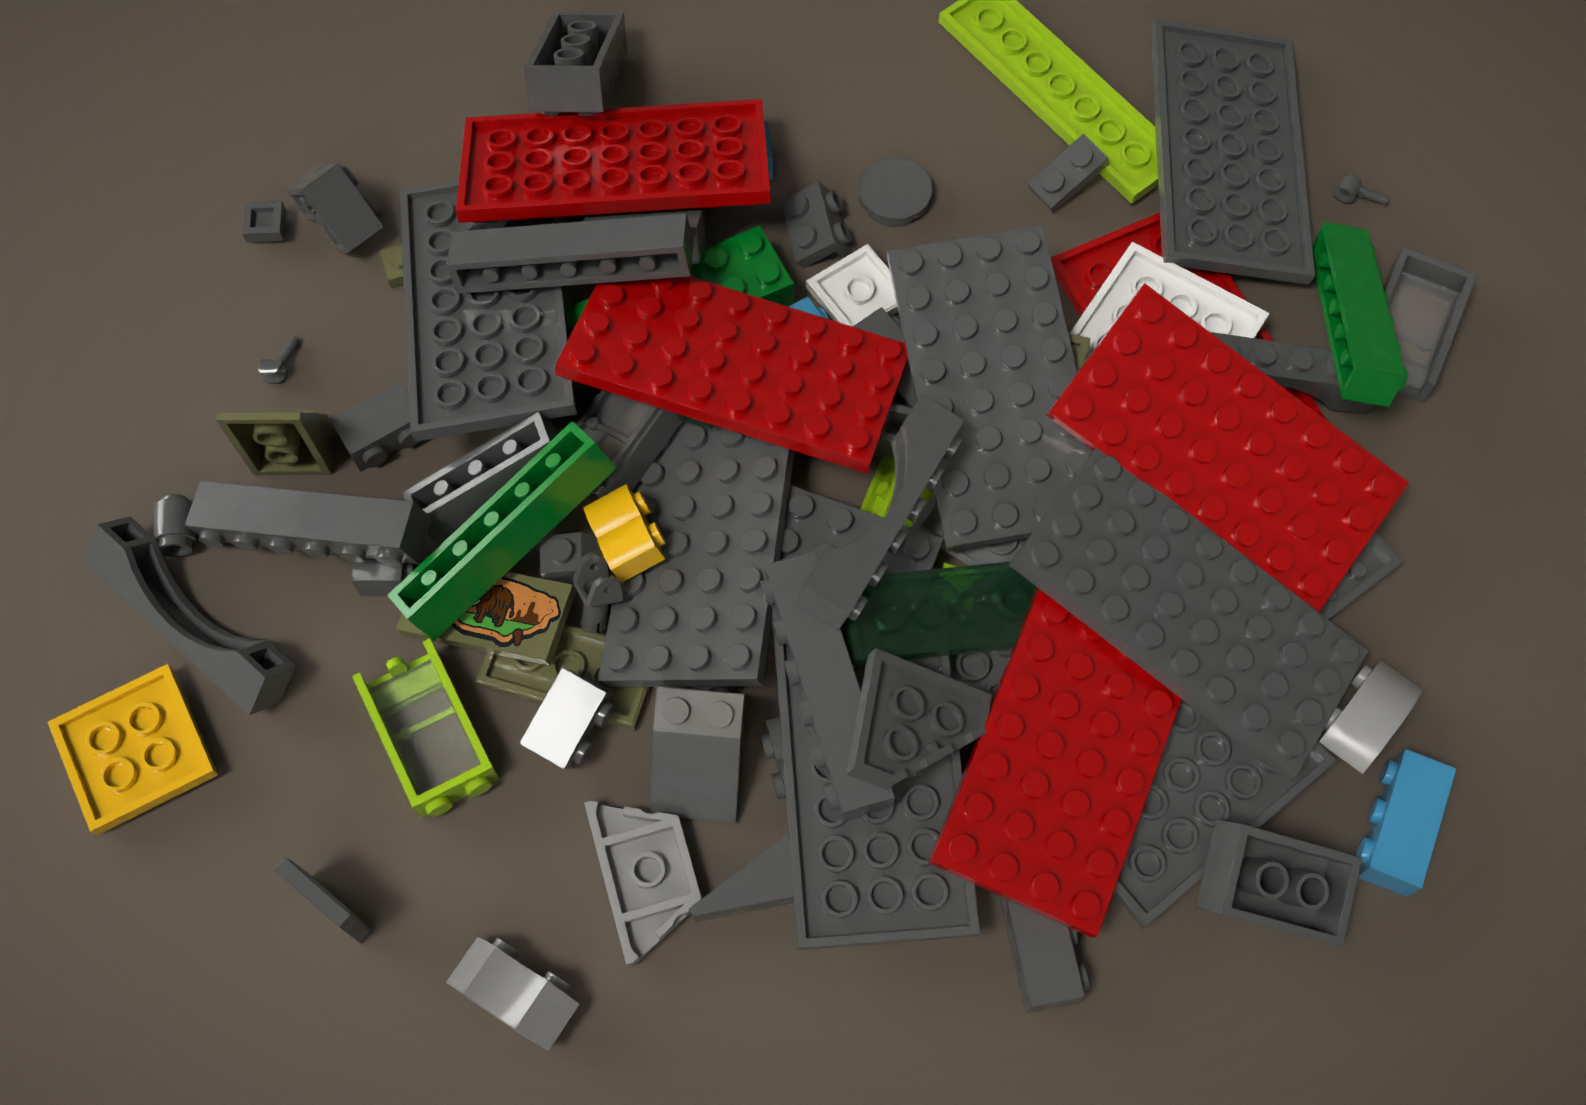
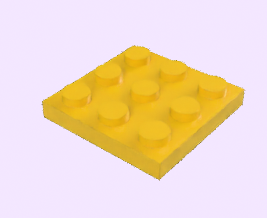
(132, 749)

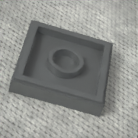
(323, 900)

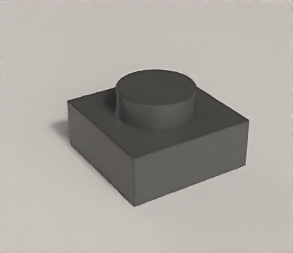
(264, 221)

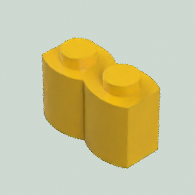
(625, 533)

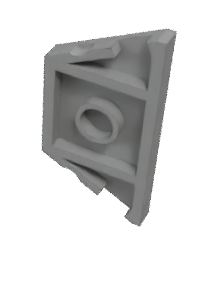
(644, 874)

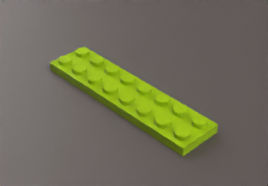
(1058, 88)

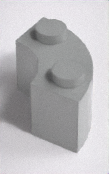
(1370, 715)
(513, 992)

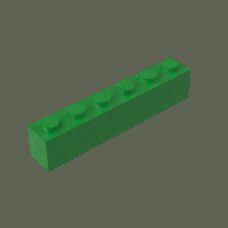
(1357, 316)
(502, 531)

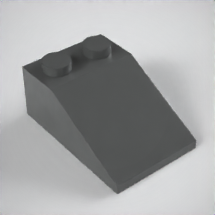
(697, 753)

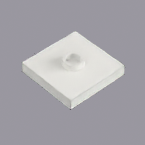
(854, 287)

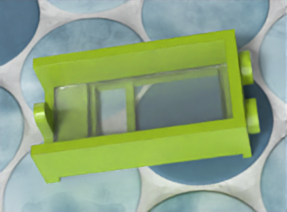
(427, 733)

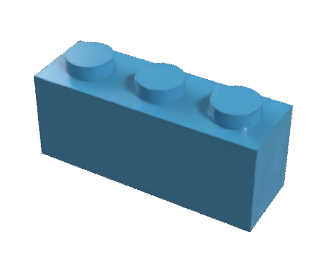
(1405, 822)

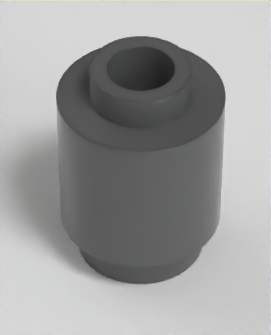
(170, 527)

